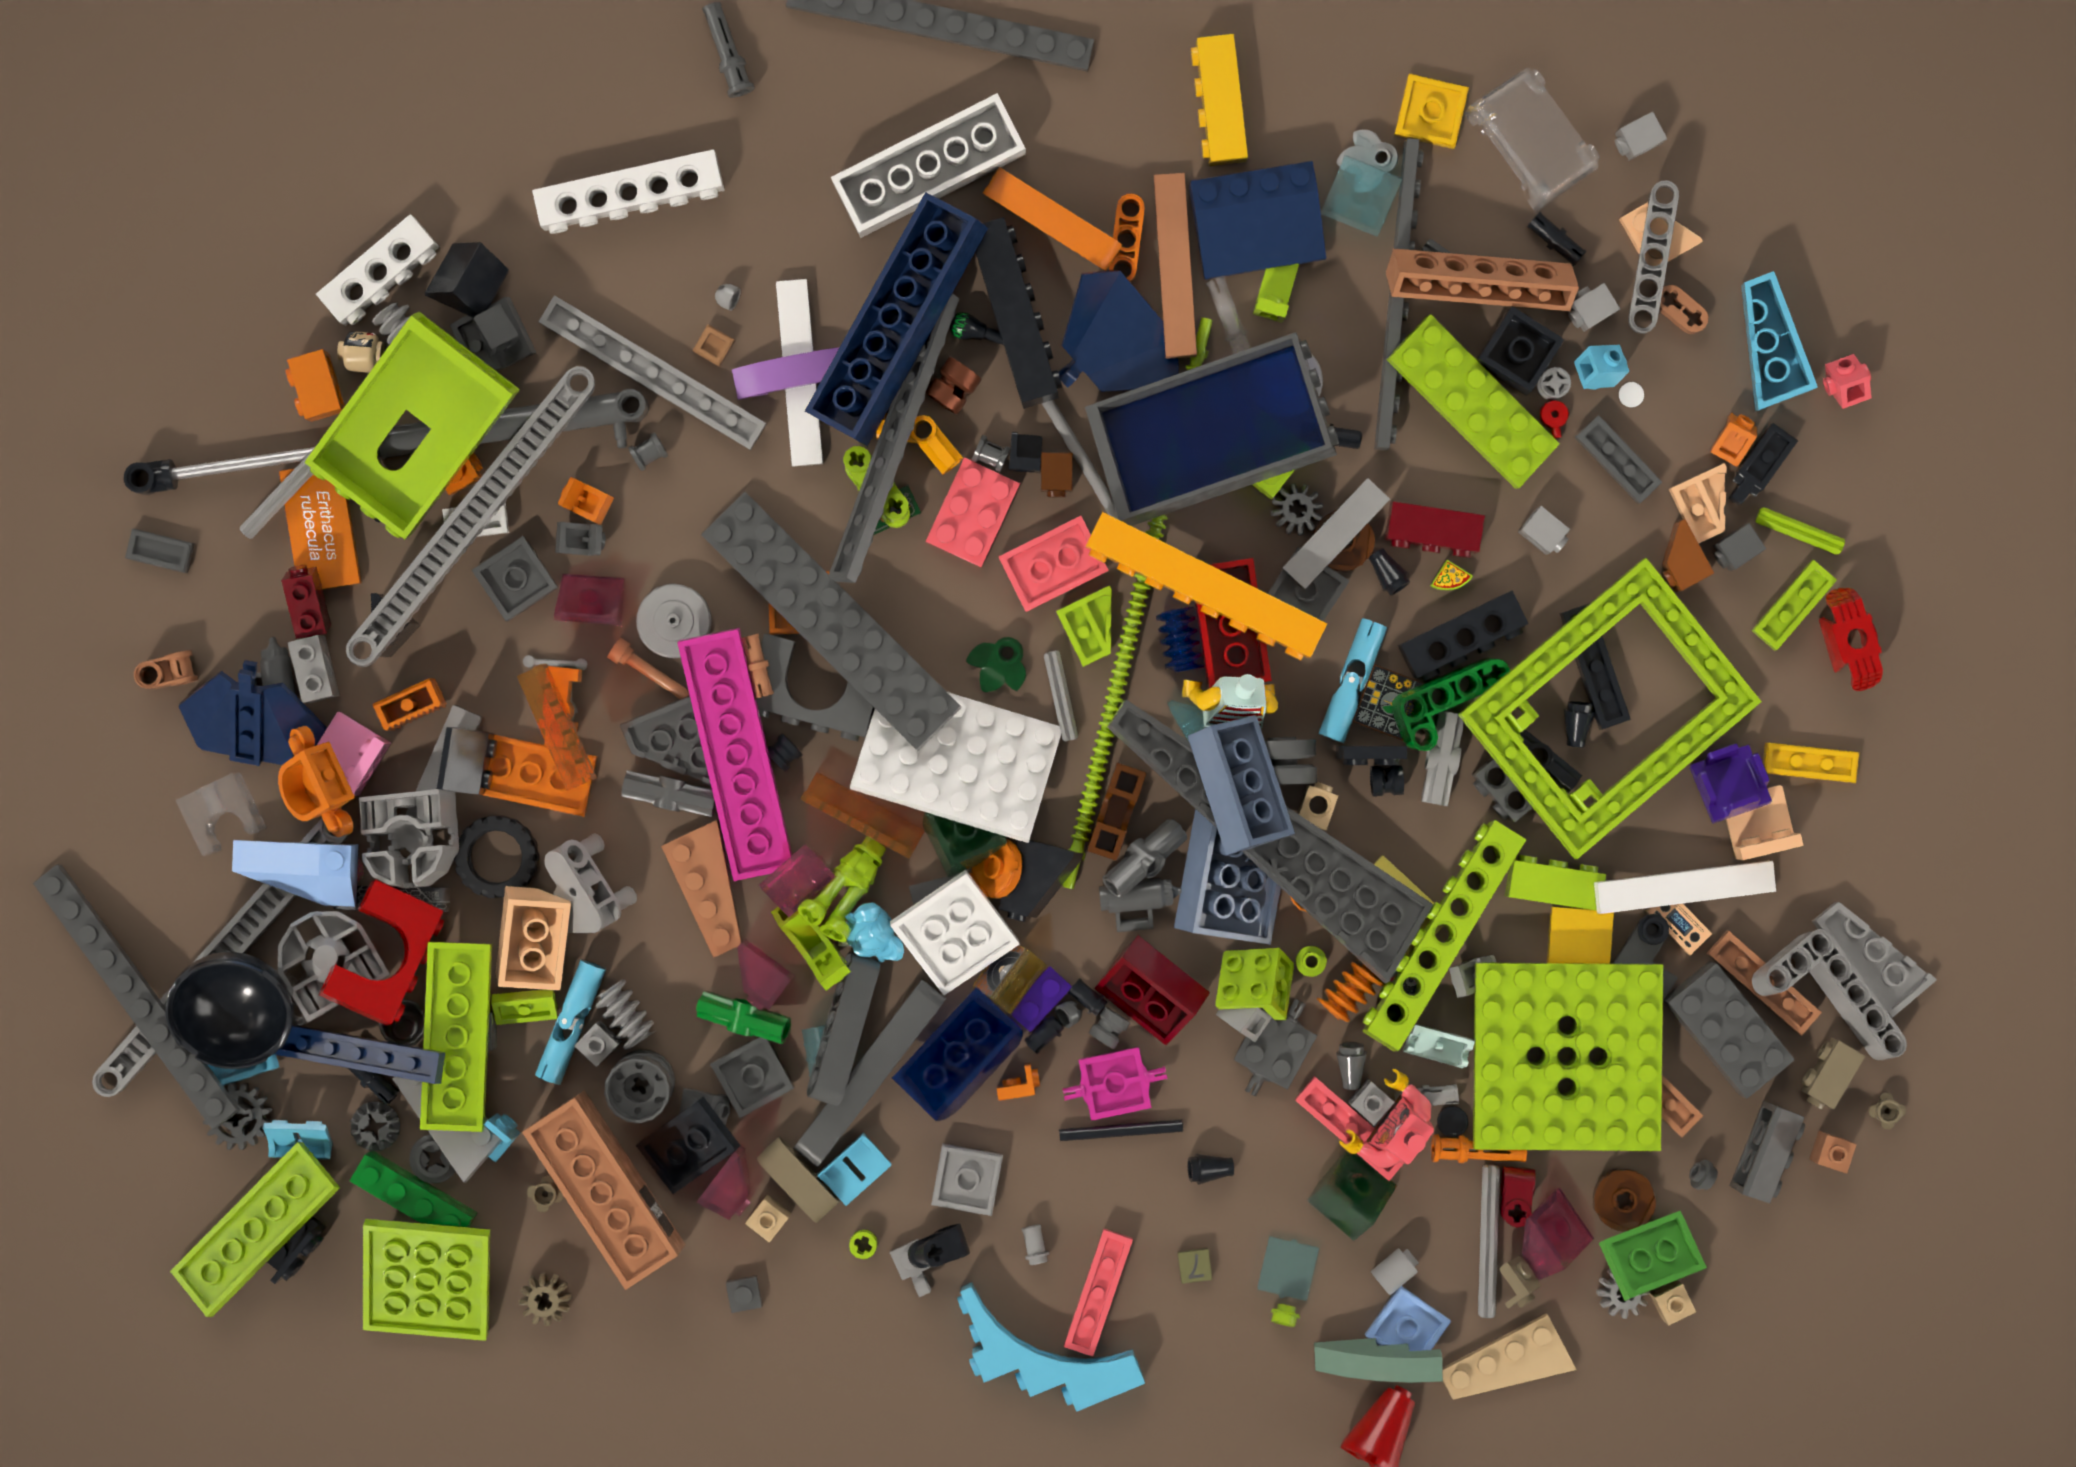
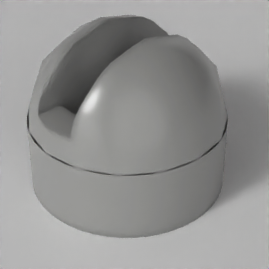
(727, 296)

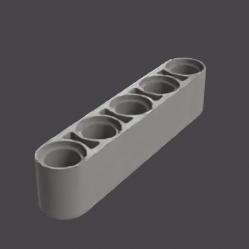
(1662, 244)

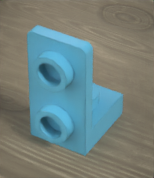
(505, 1129)

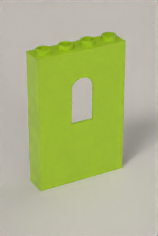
(441, 387)

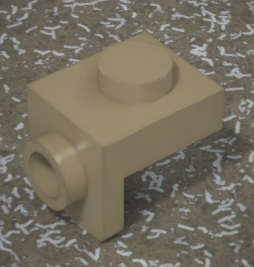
(1522, 1281)

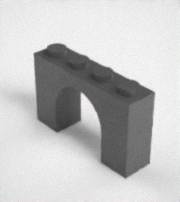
(850, 714)

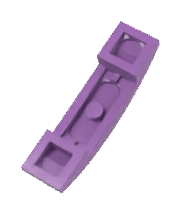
(782, 373)

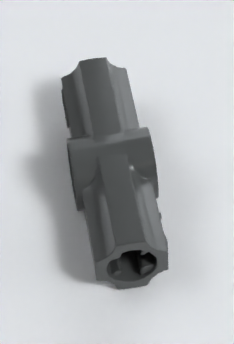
(668, 793)
(1144, 858)

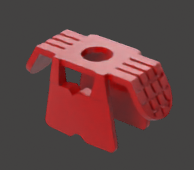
(1849, 615)

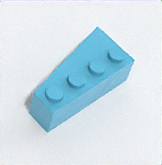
(1774, 347)

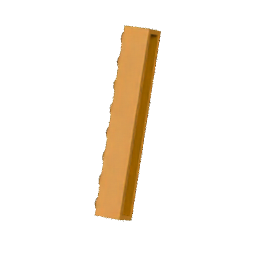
(1206, 586)

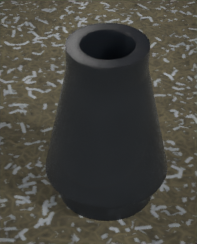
(1389, 572)
(1578, 722)
(1209, 1168)

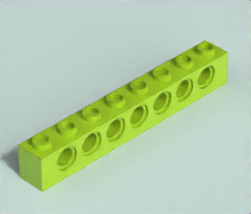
(1506, 847)

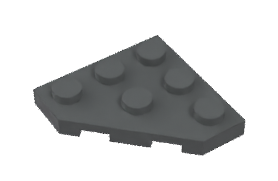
(669, 738)

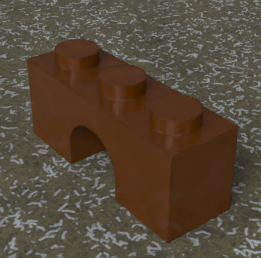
(1116, 811)

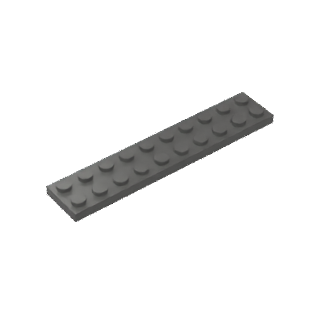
(831, 621)

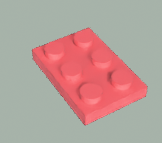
(972, 512)
(1051, 564)

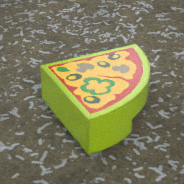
(1450, 577)

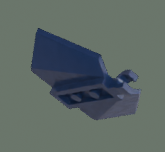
(1114, 336)
(247, 719)

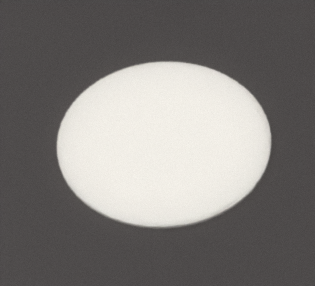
(1631, 394)

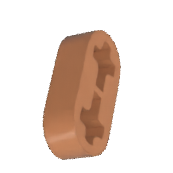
(1686, 303)

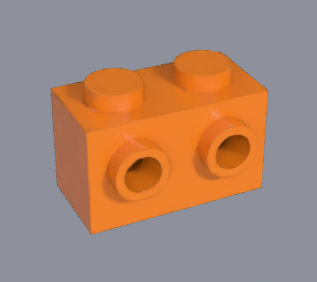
(315, 385)

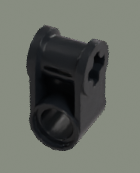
(942, 1247)

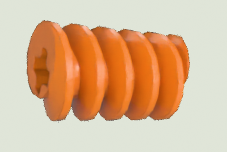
(1350, 991)

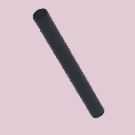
(1121, 1130)

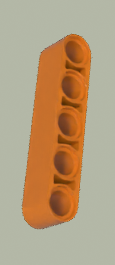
(1052, 219)

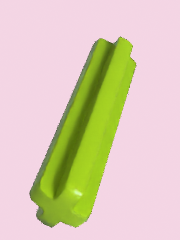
(1800, 530)

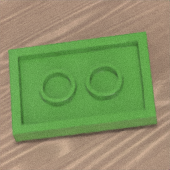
(1652, 1255)

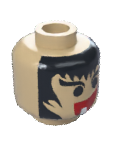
(360, 351)

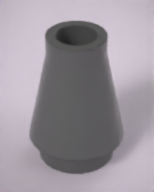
(1351, 1062)

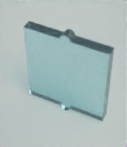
(1287, 1268)

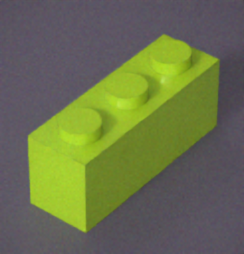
(1553, 882)

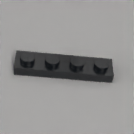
(1600, 680)

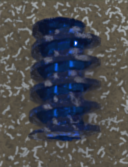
(1179, 640)

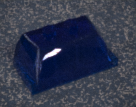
(959, 1056)

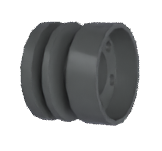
(634, 1102)

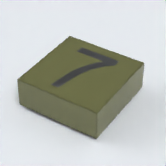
(1194, 1265)

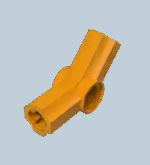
(936, 446)

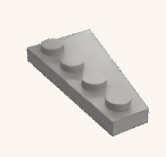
(1887, 972)
(463, 1149)

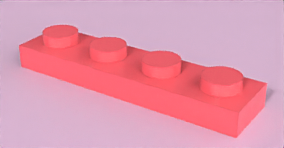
(1338, 1117)
(1098, 1292)

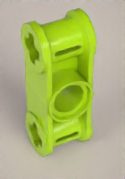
(894, 498)

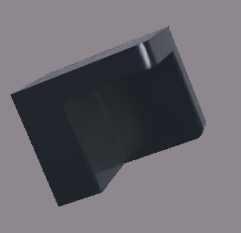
(1025, 453)

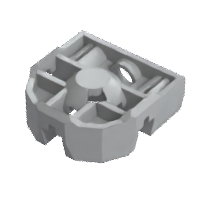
(434, 812)
(327, 948)

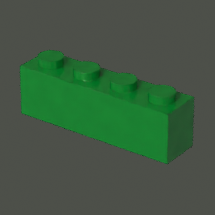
(409, 1193)

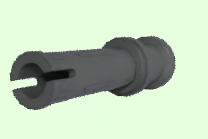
(731, 63)

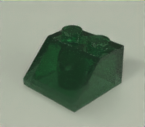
(960, 844)
(1352, 1194)

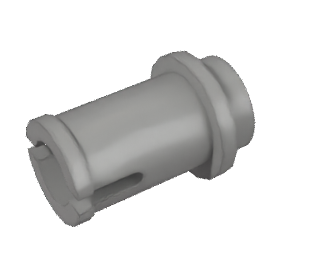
(1034, 1245)

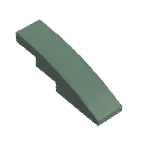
(1378, 1363)

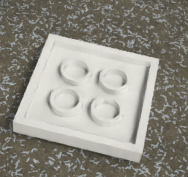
(954, 932)

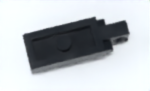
(1762, 463)

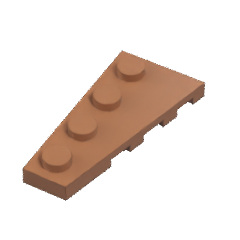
(704, 880)

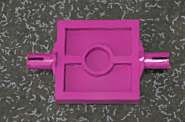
(1114, 1083)

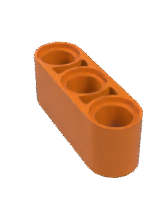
(1129, 225)

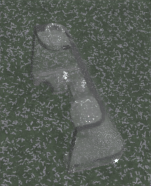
(1534, 137)

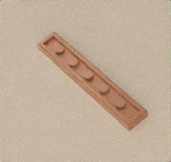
(1175, 265)

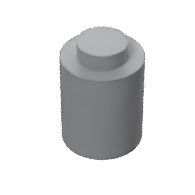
(1395, 1270)

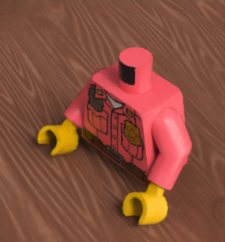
(1400, 1132)

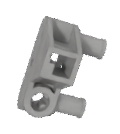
(574, 874)

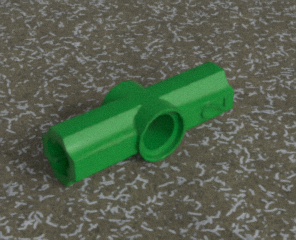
(743, 1017)

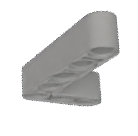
(1836, 989)

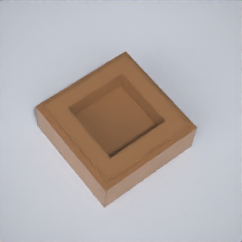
(713, 345)

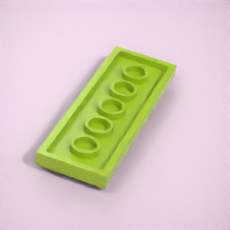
(1473, 401)
(459, 1026)
(255, 1229)

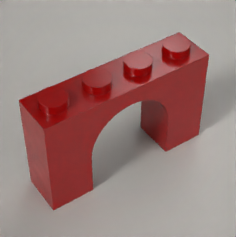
(416, 924)

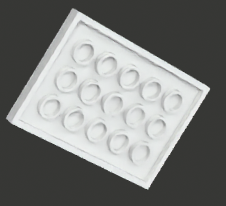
(976, 770)

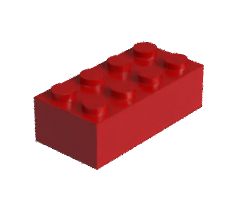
(1226, 649)

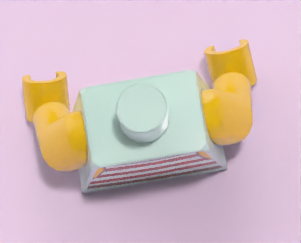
(1232, 699)

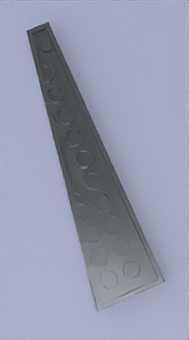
(1334, 884)

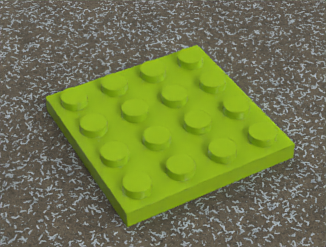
(426, 1279)

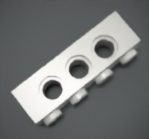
(384, 252)

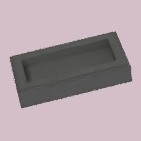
(159, 550)

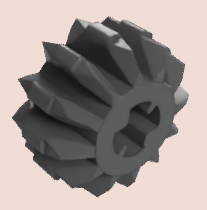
(1290, 518)

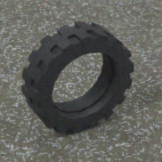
(488, 824)

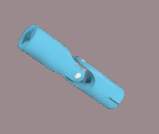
(1345, 700)
(574, 1010)

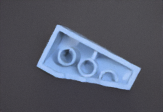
(309, 870)

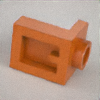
(1735, 439)
(466, 476)
(1015, 1088)

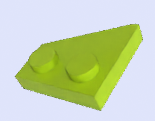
(1089, 625)

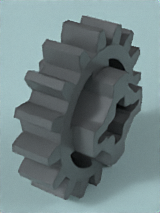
(240, 1128)

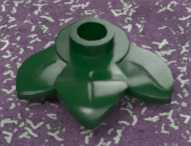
(997, 669)

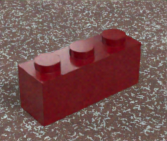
(1434, 529)

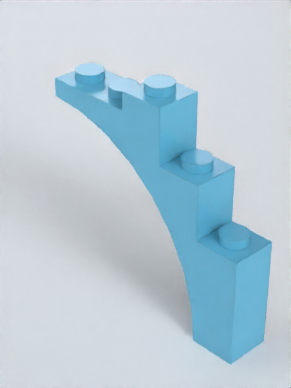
(1001, 1352)

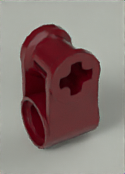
(1517, 1188)

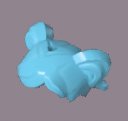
(872, 934)

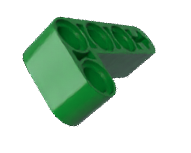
(1451, 696)

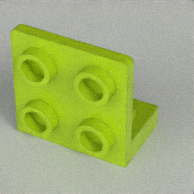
(1256, 981)

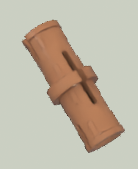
(757, 666)

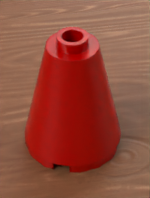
(1382, 1430)

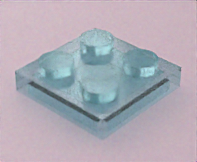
(1361, 195)

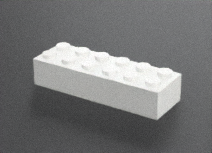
(929, 162)

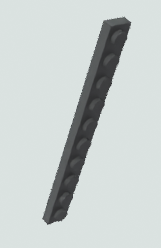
(959, 28)
(1397, 308)
(889, 453)
(134, 994)

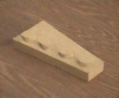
(1512, 1359)

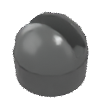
(1068, 1013)

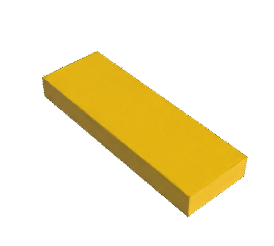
(1810, 762)

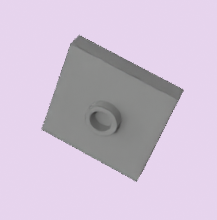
(967, 1179)

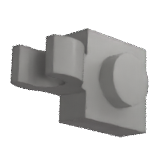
(907, 1270)

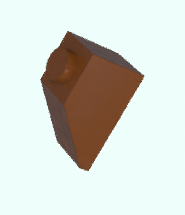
(1684, 559)

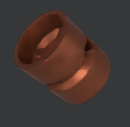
(953, 385)

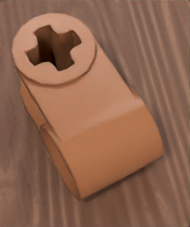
(172, 670)

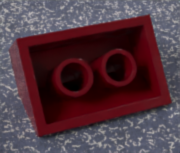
(1152, 990)

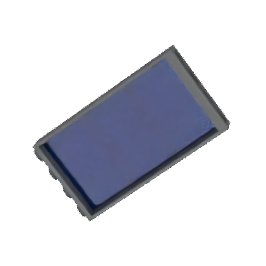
(1212, 429)

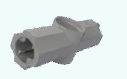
(1443, 759)

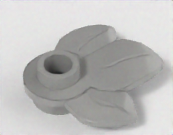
(1367, 149)

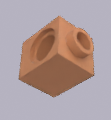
(1832, 1152)

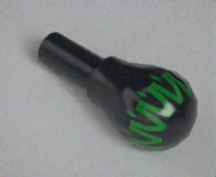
(968, 327)

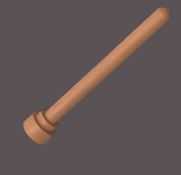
(624, 654)

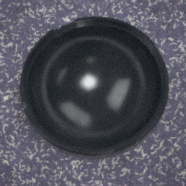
(230, 1010)

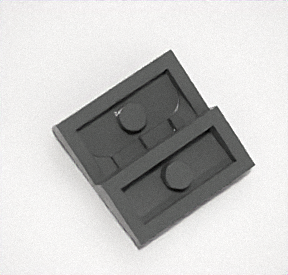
(471, 338)

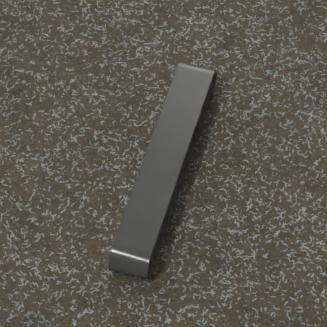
(870, 1072)

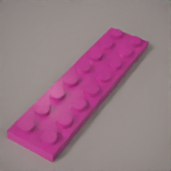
(735, 753)

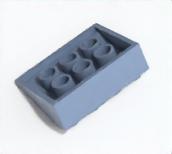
(1224, 892)

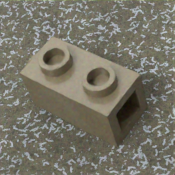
(1831, 1074)

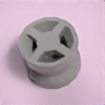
(1559, 382)

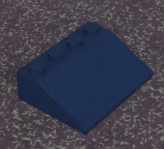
(1258, 220)

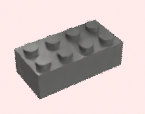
(1728, 1029)

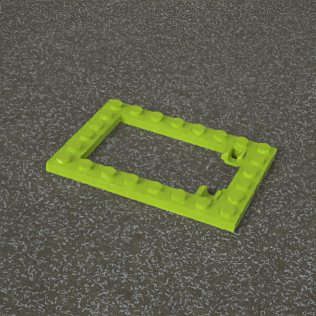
(1499, 731)

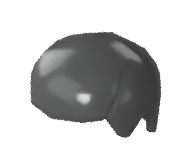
(409, 1028)

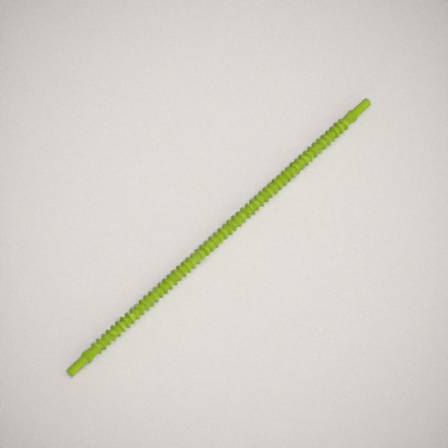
(1122, 665)

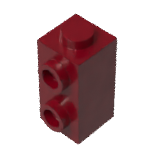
(306, 601)

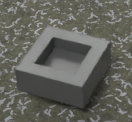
(744, 1294)

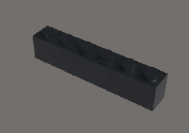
(1015, 316)

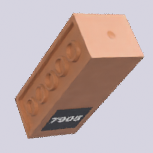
(604, 1189)

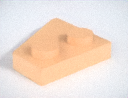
(1681, 241)
(1703, 502)

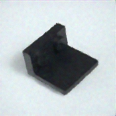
(288, 1258)

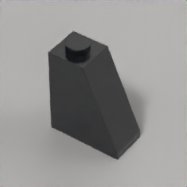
(1042, 875)

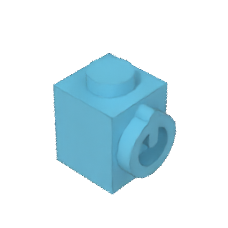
(1601, 366)

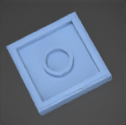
(1408, 1321)

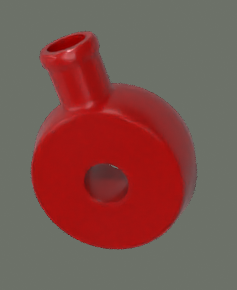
(1554, 423)

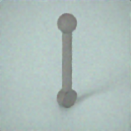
(530, 661)

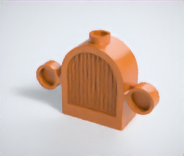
(315, 783)

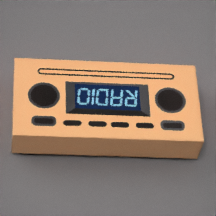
(1683, 926)

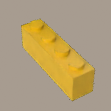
(1221, 100)

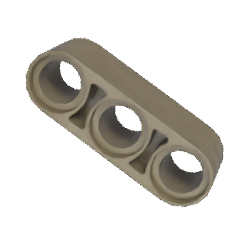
(797, 1179)

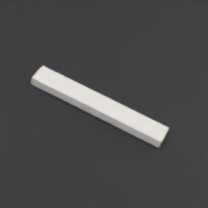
(797, 339)
(1684, 887)

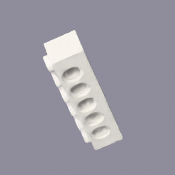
(551, 198)

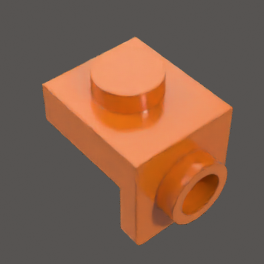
(585, 500)

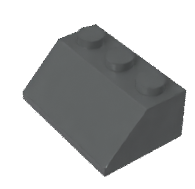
(1767, 1152)

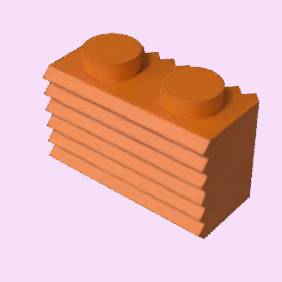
(409, 704)

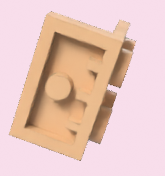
(1763, 829)

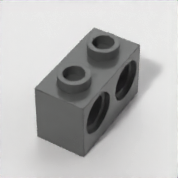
(1500, 792)

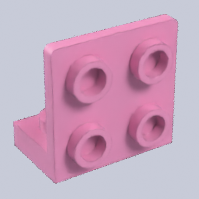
(356, 749)

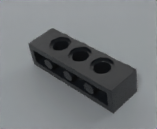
(1417, 649)

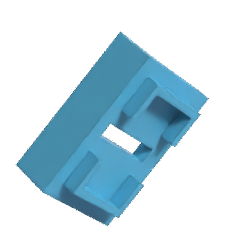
(283, 1137)
(843, 1180)

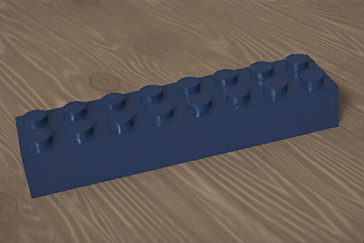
(896, 318)

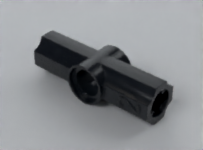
(1556, 767)

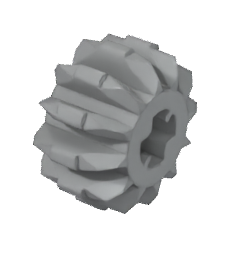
(1612, 1299)

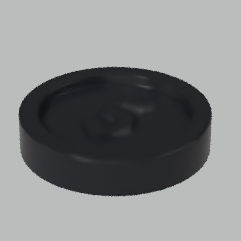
(1452, 1121)

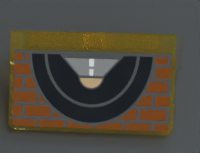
(1010, 977)

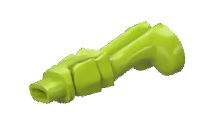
(856, 873)

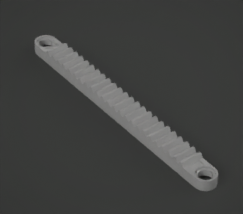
(470, 517)
(236, 936)

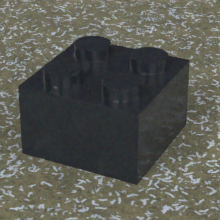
(1519, 350)

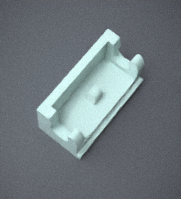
(1439, 1045)

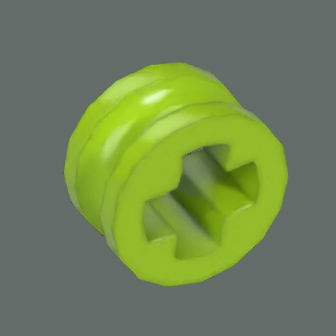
(854, 1246)

